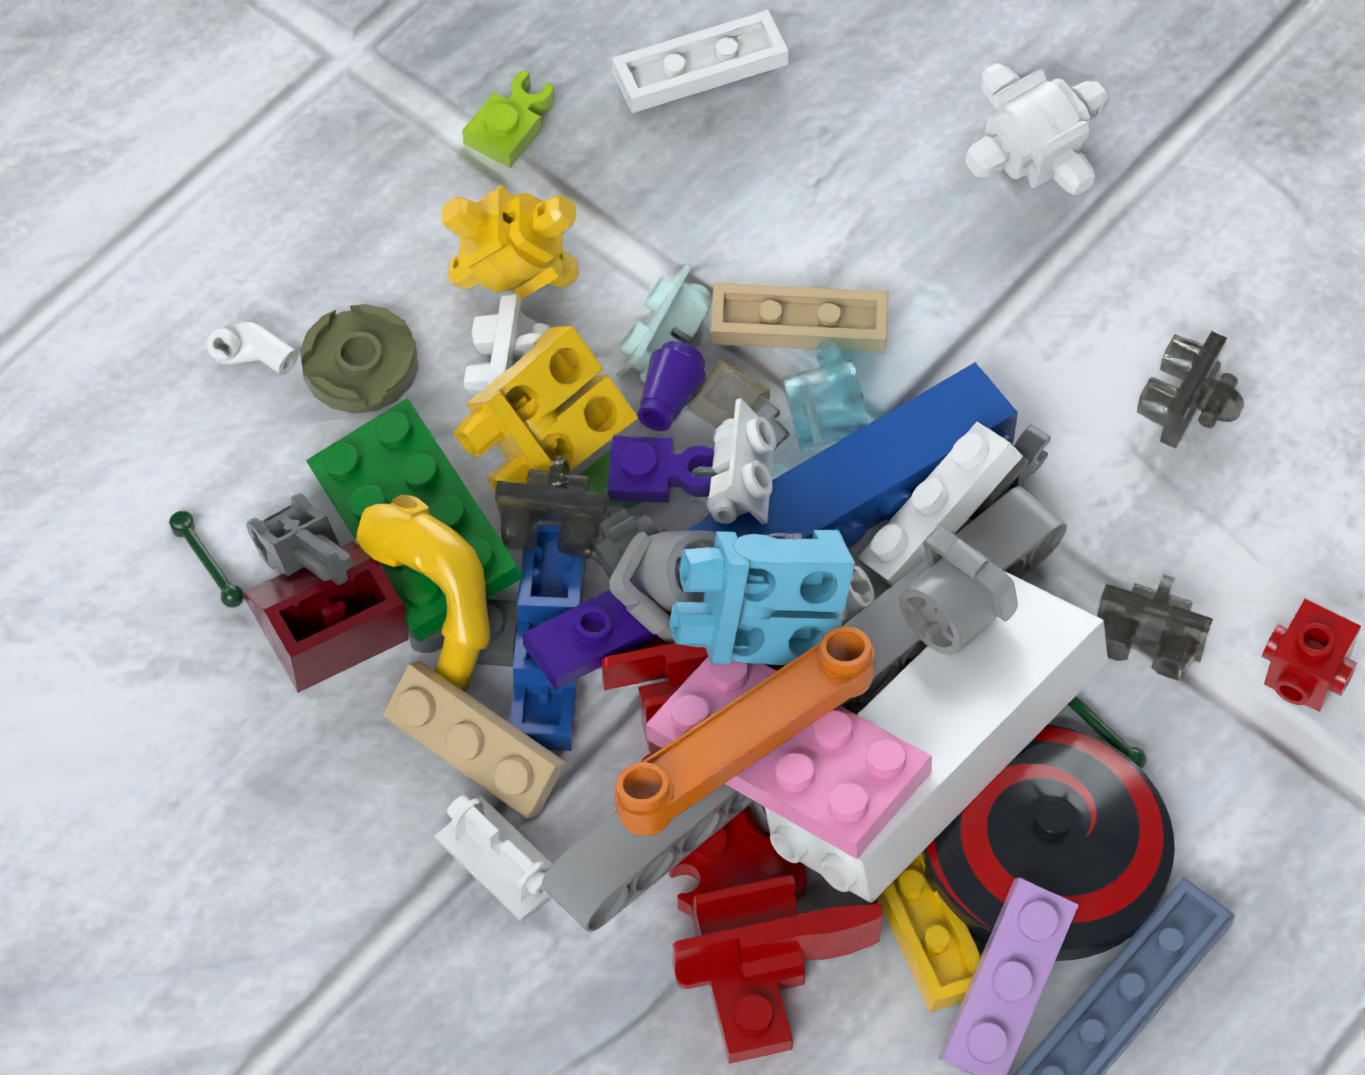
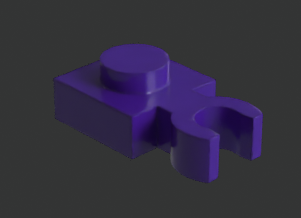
(648, 468)

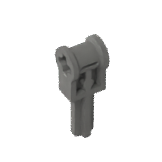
(300, 539)

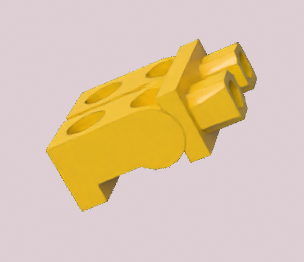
(545, 409)

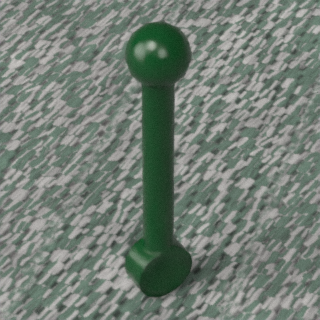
(183, 526)
(1134, 753)

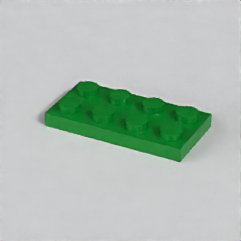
(397, 458)

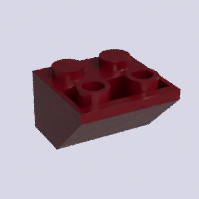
(326, 625)

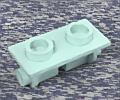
(673, 308)

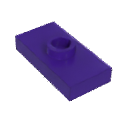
(582, 637)

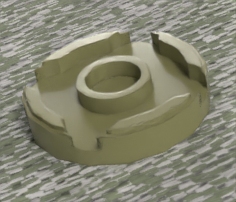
(359, 359)

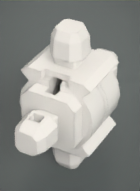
(1037, 129)

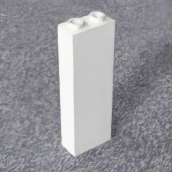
(972, 719)

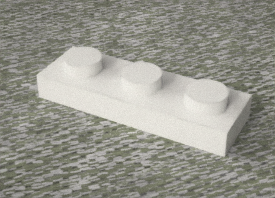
(700, 61)
(943, 499)

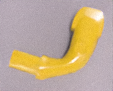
(412, 537)

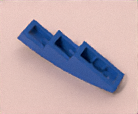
(549, 588)

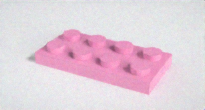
(831, 778)

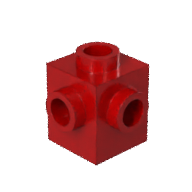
(1311, 656)

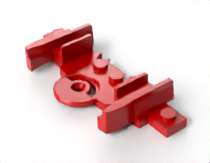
(746, 896)

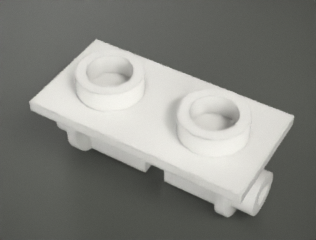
(743, 466)
(496, 855)

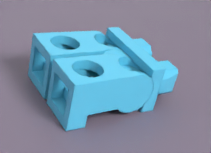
(762, 596)

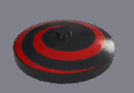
(1066, 820)

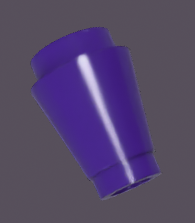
(670, 383)

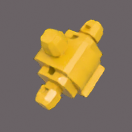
(511, 242)

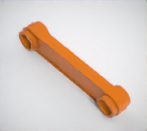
(744, 731)

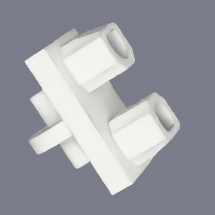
(505, 336)

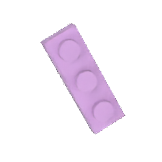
(1008, 980)

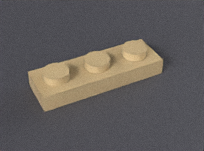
(799, 317)
(473, 739)

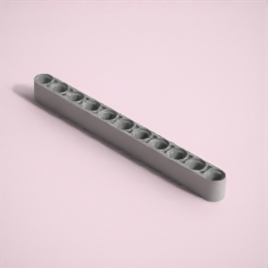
(616, 866)

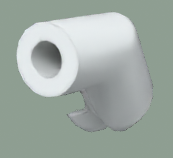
(250, 343)

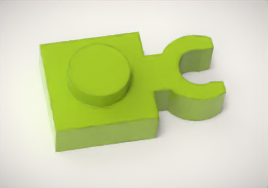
(508, 126)

